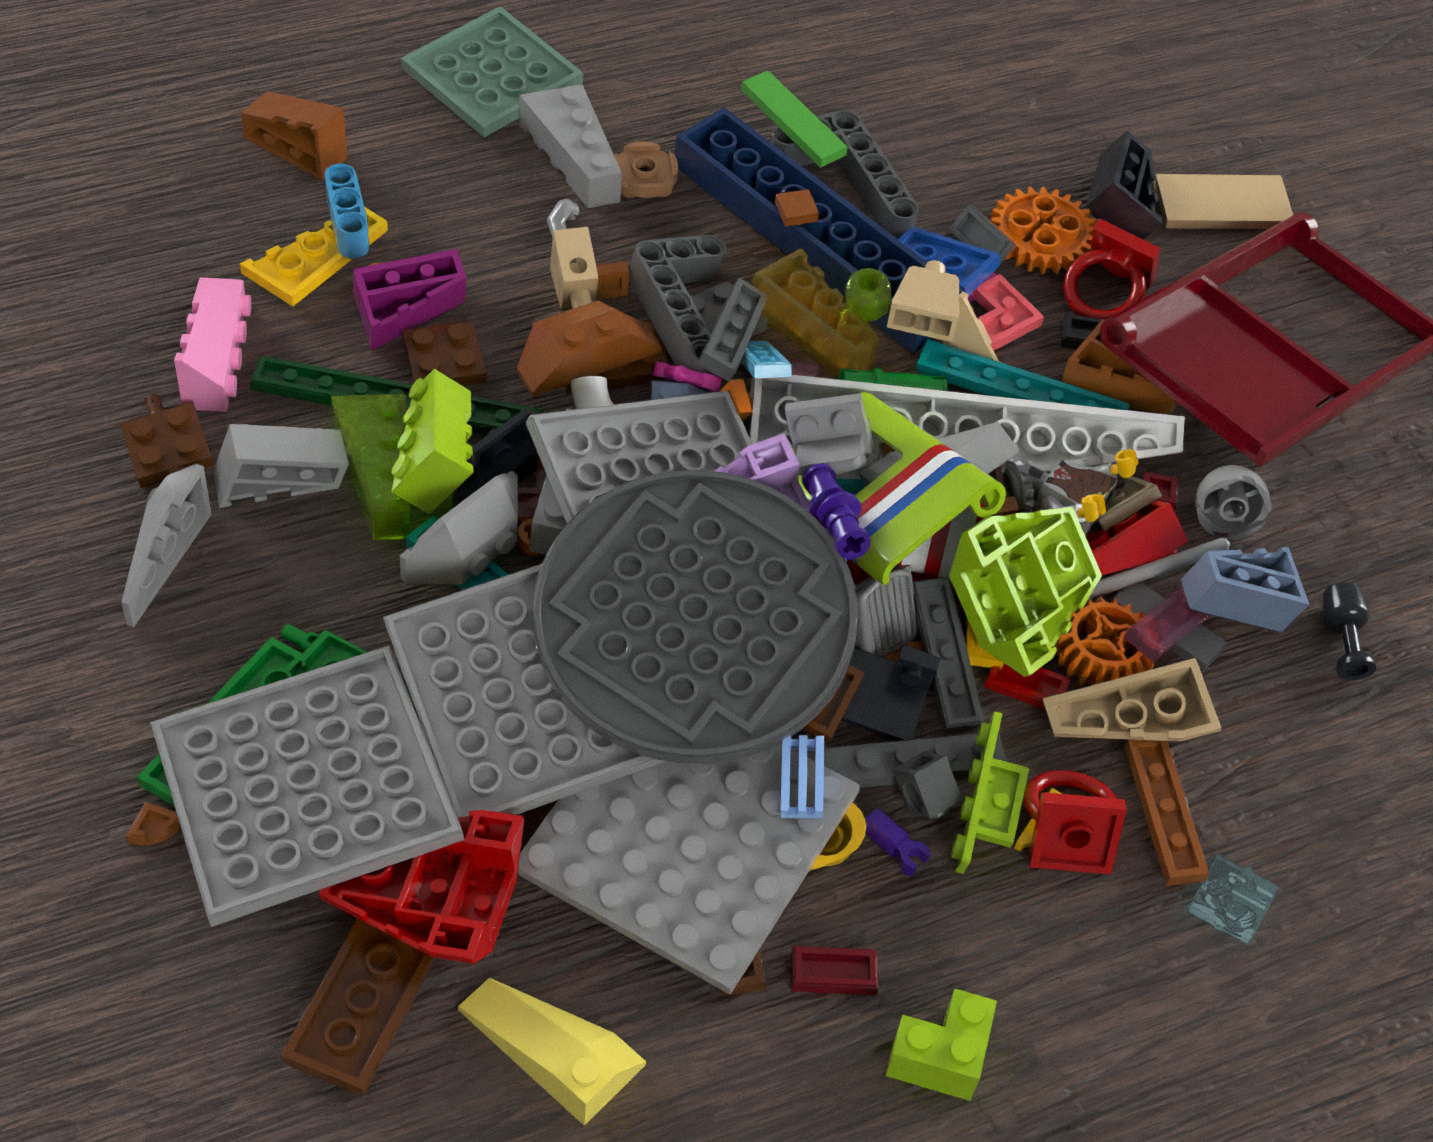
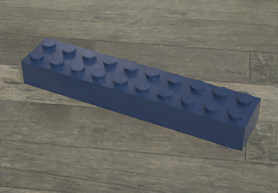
(747, 174)

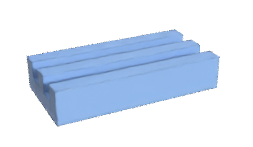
(803, 745)

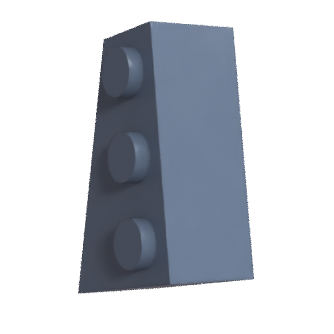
(1247, 587)

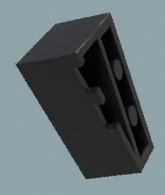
(1123, 187)

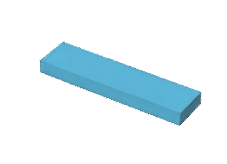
(765, 361)

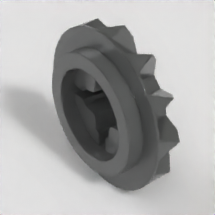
(1019, 485)

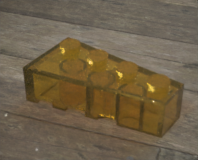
(815, 314)

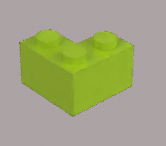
(947, 1055)

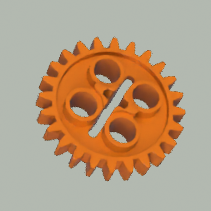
(1045, 228)

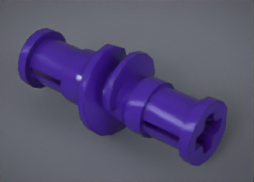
(836, 511)

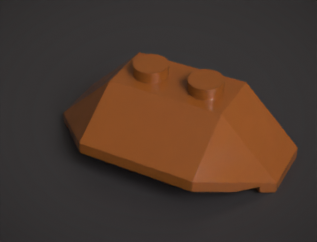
(582, 345)

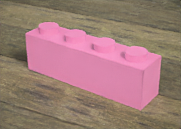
(212, 344)

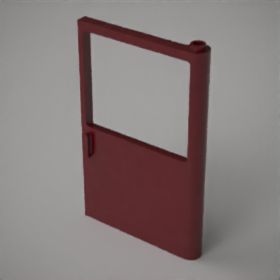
(1236, 366)

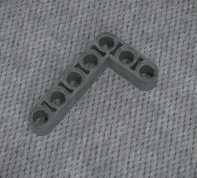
(867, 170)
(658, 278)

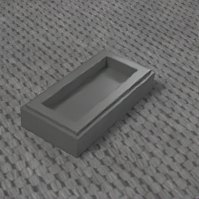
(977, 230)

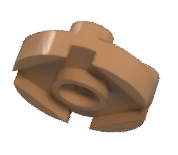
(656, 181)

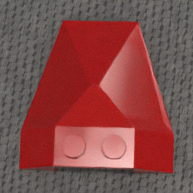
(447, 898)

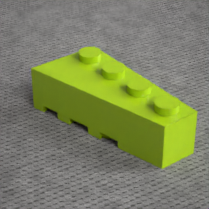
(434, 442)

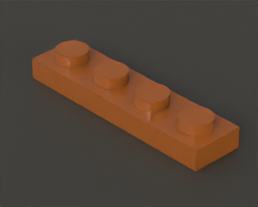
(1166, 812)

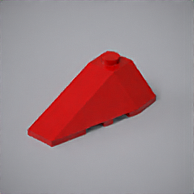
(1138, 539)

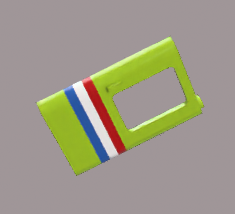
(916, 492)

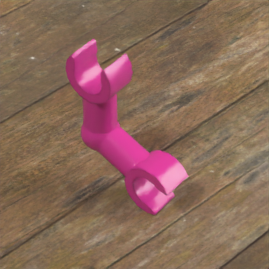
(683, 374)

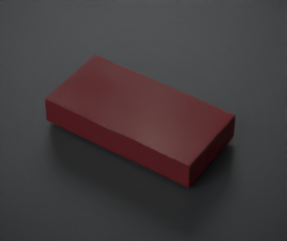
(834, 970)

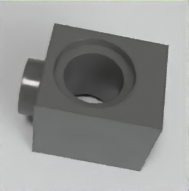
(928, 785)

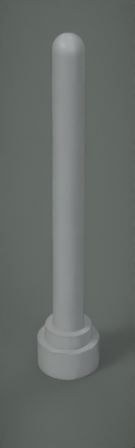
(1157, 567)

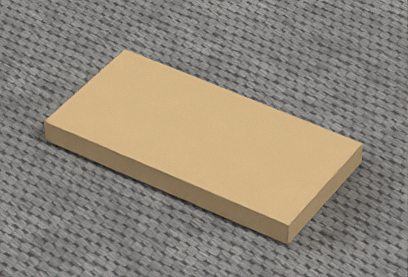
(1222, 201)

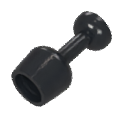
(1347, 612)

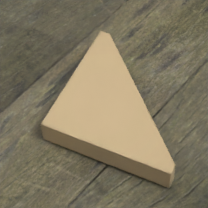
(970, 332)

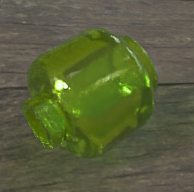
(868, 294)

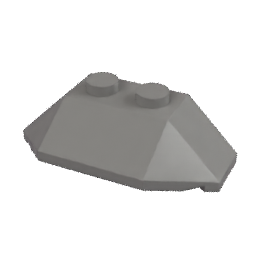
(466, 536)

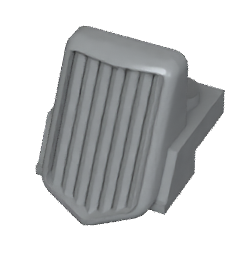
(830, 433)
(886, 613)

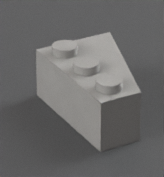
(278, 459)

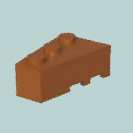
(298, 131)
(1103, 372)

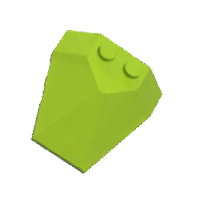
(1022, 582)

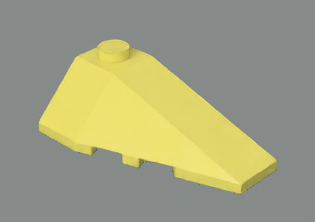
(561, 1052)

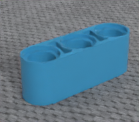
(347, 211)

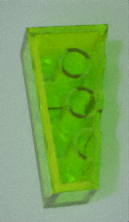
(370, 438)

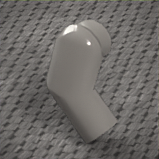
(561, 213)

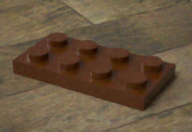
(357, 1009)

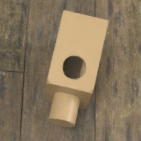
(578, 281)
(927, 302)

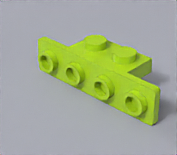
(995, 799)

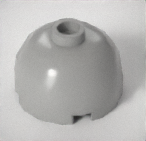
(1232, 501)

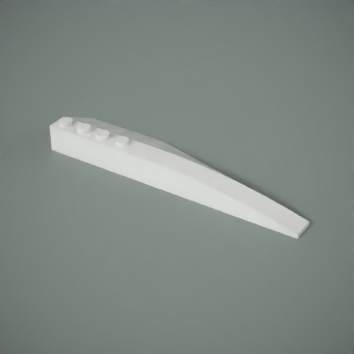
(1038, 428)

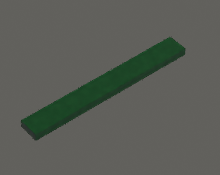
(320, 383)

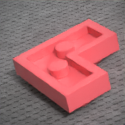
(1008, 311)

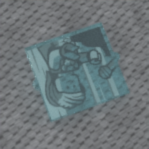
(1233, 899)

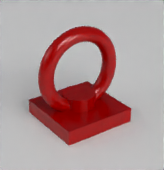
(1121, 256)
(1073, 829)

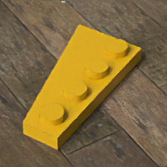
(305, 264)

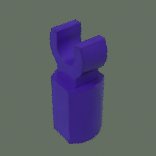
(895, 841)

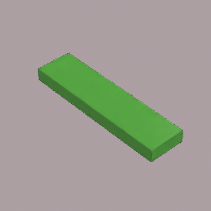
(794, 118)

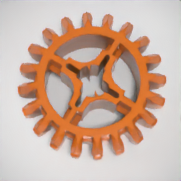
(1102, 652)

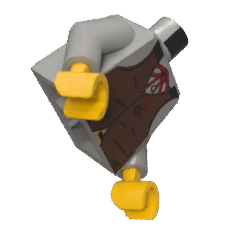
(1081, 486)

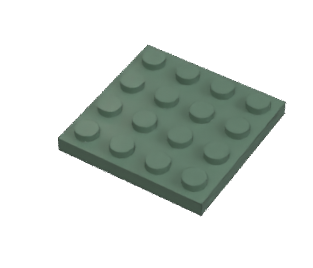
(487, 67)

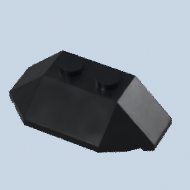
(498, 453)

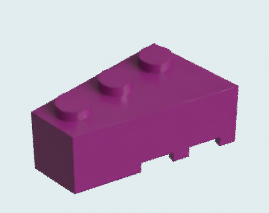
(407, 293)

